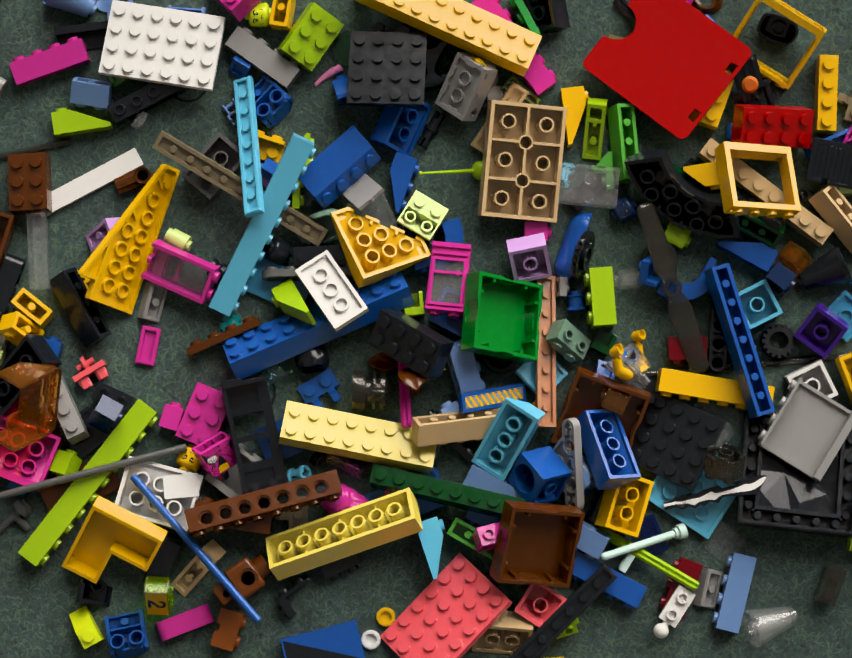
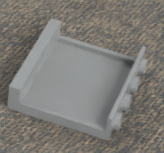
(806, 429)

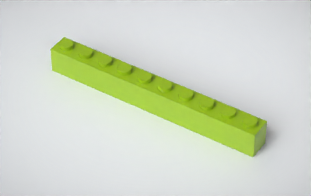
(84, 490)

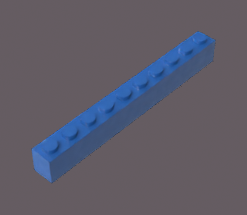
(622, 587)

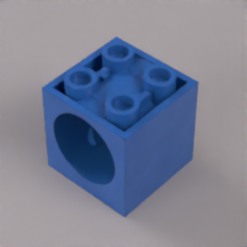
(539, 475)

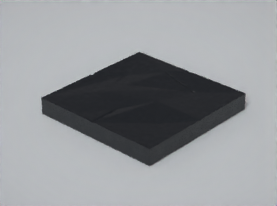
(791, 498)

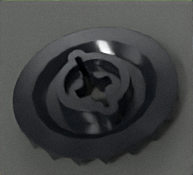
(582, 254)

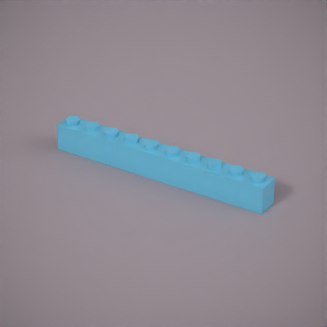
(260, 227)

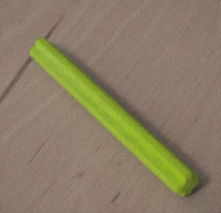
(654, 561)

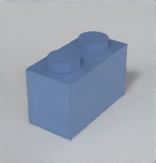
(91, 93)

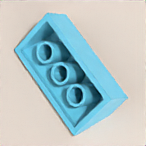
(507, 437)

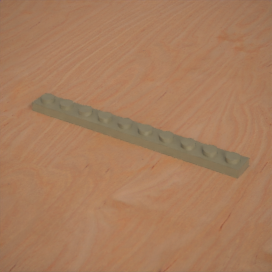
(232, 184)

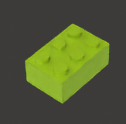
(310, 36)
(600, 297)

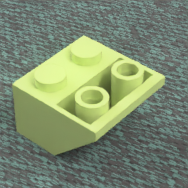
(423, 215)

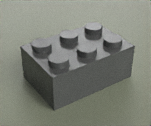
(223, 153)

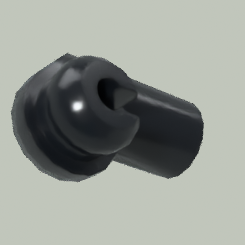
(805, 195)

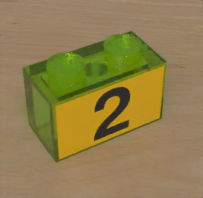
(158, 595)

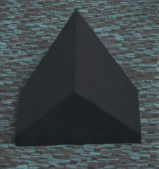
(94, 593)

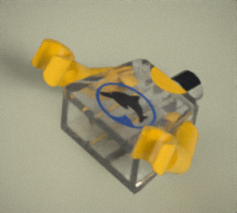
(629, 362)

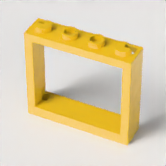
(800, 19)
(731, 205)

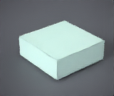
(625, 563)

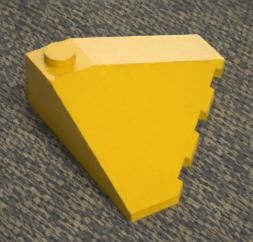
(374, 249)

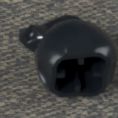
(313, 360)

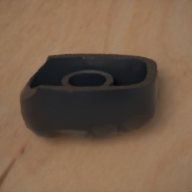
(777, 28)

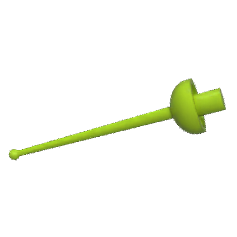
(475, 171)

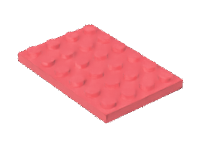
(447, 614)

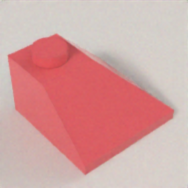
(538, 603)

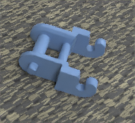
(225, 108)

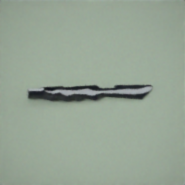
(714, 494)

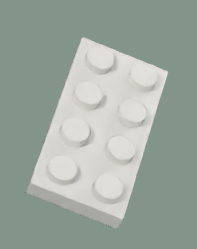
(331, 290)

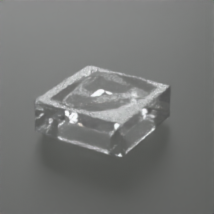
(140, 121)

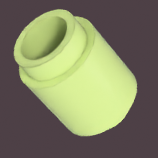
(178, 239)

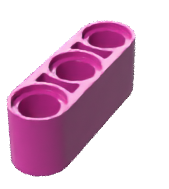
(184, 622)

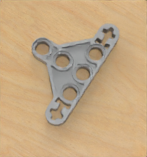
(572, 428)

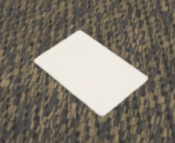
(181, 486)

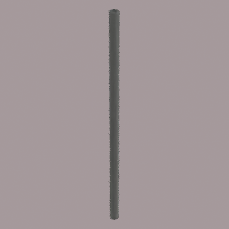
(92, 471)

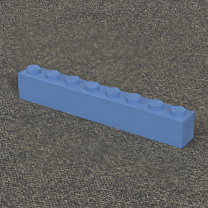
(591, 540)

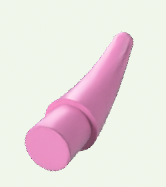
(333, 71)

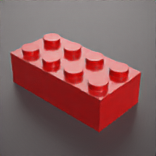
(772, 125)

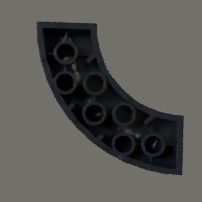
(679, 199)

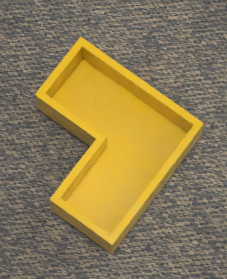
(116, 532)

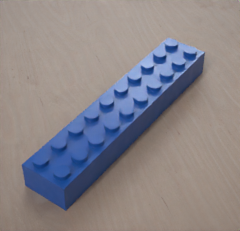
(289, 336)

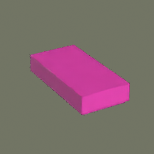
(148, 345)

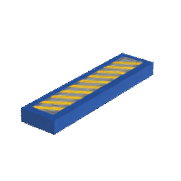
(490, 397)

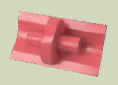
(83, 377)

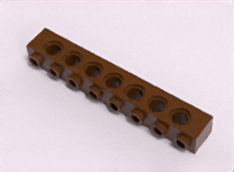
(271, 494)

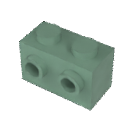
(568, 340)

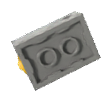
(466, 86)

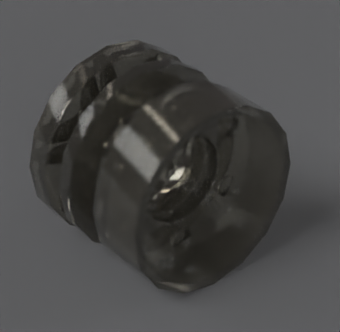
(369, 390)

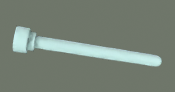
(678, 532)

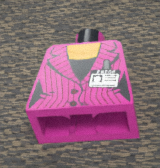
(216, 455)

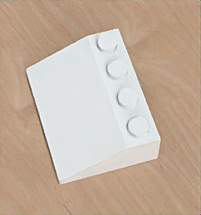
(152, 475)

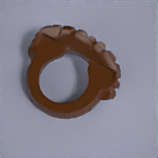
(715, 6)

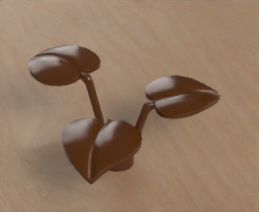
(406, 375)

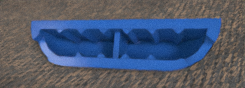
(574, 230)

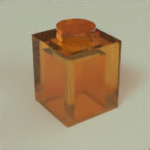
(795, 257)
(614, 400)

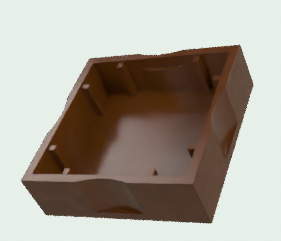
(585, 395)
(536, 544)

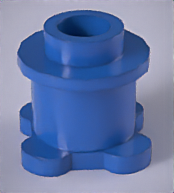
(575, 302)

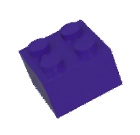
(822, 330)

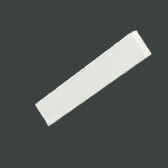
(95, 179)

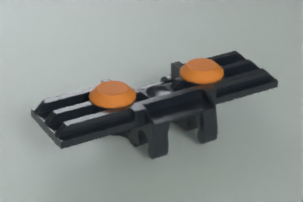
(748, 82)

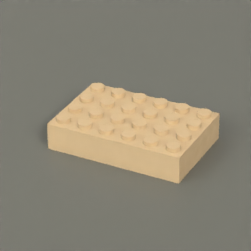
(522, 161)

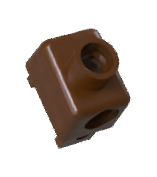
(257, 567)

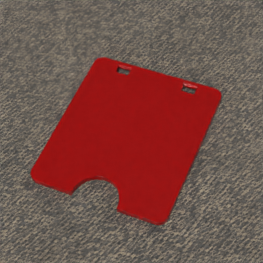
(669, 63)

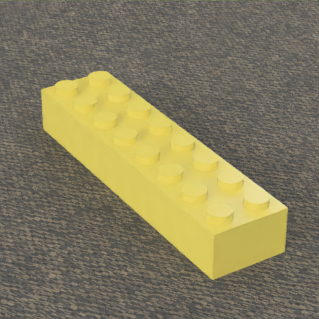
(354, 437)
(343, 534)

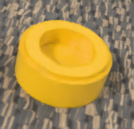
(385, 616)

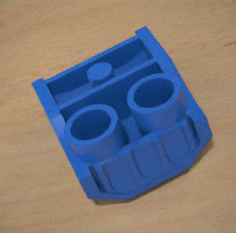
(271, 102)
(127, 634)

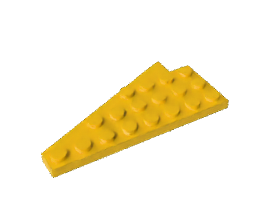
(123, 253)

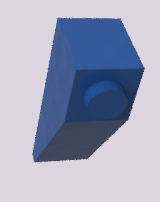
(754, 254)

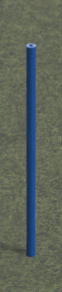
(195, 548)

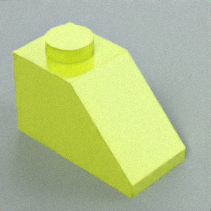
(85, 627)

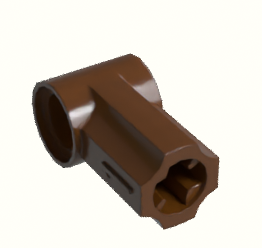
(132, 180)

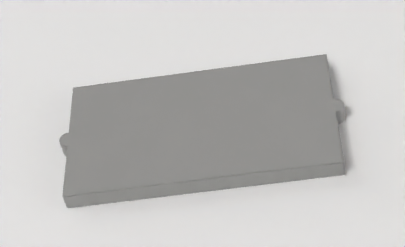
(363, 192)

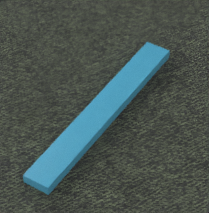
(248, 147)

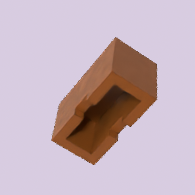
(230, 625)

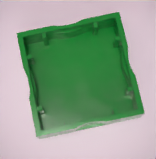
(501, 317)

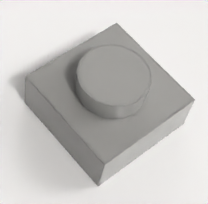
(562, 287)

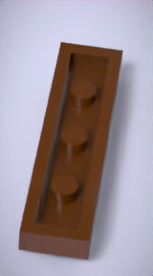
(215, 337)

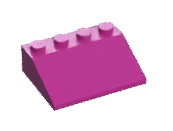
(31, 462)

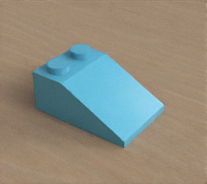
(431, 541)

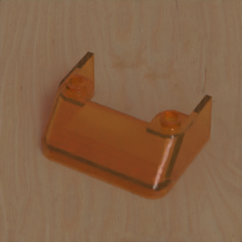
(37, 403)

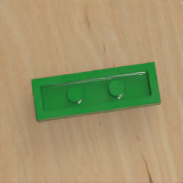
(524, 16)

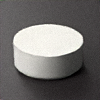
(371, 639)

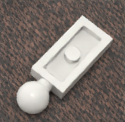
(673, 611)

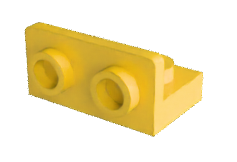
(270, 147)

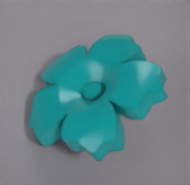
(228, 321)

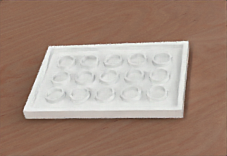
(162, 45)

